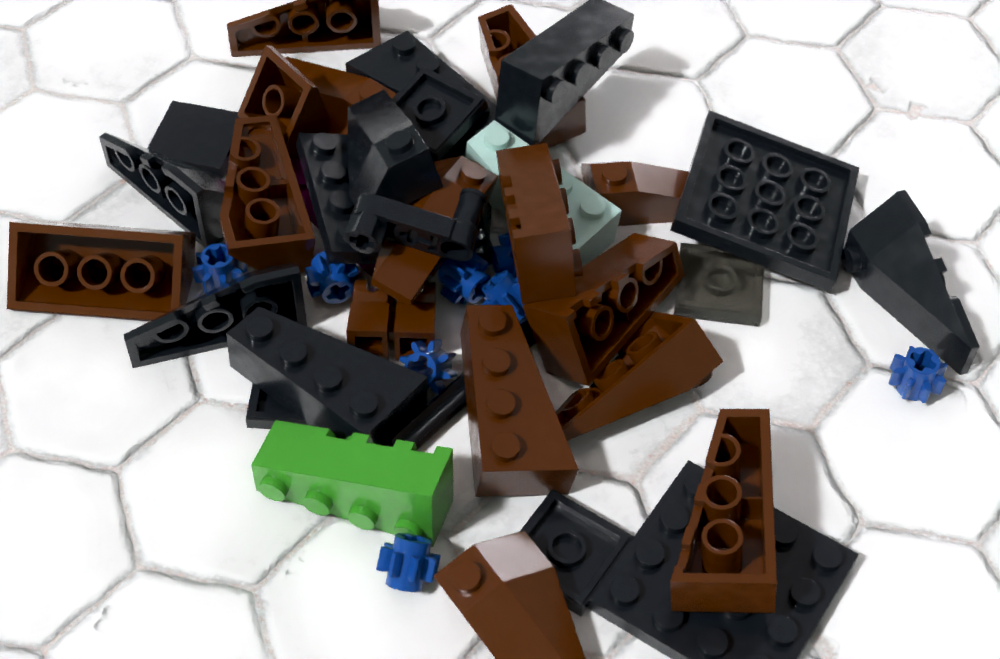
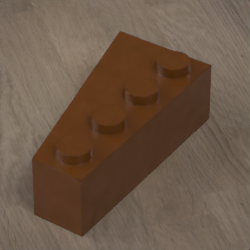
(500, 35)
(610, 304)
(510, 416)
(730, 537)

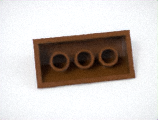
(98, 269)

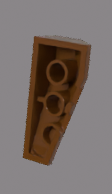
(262, 201)
(405, 270)

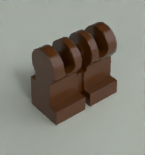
(374, 326)

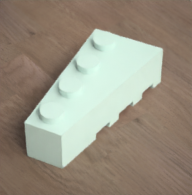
(592, 215)

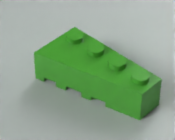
(357, 479)

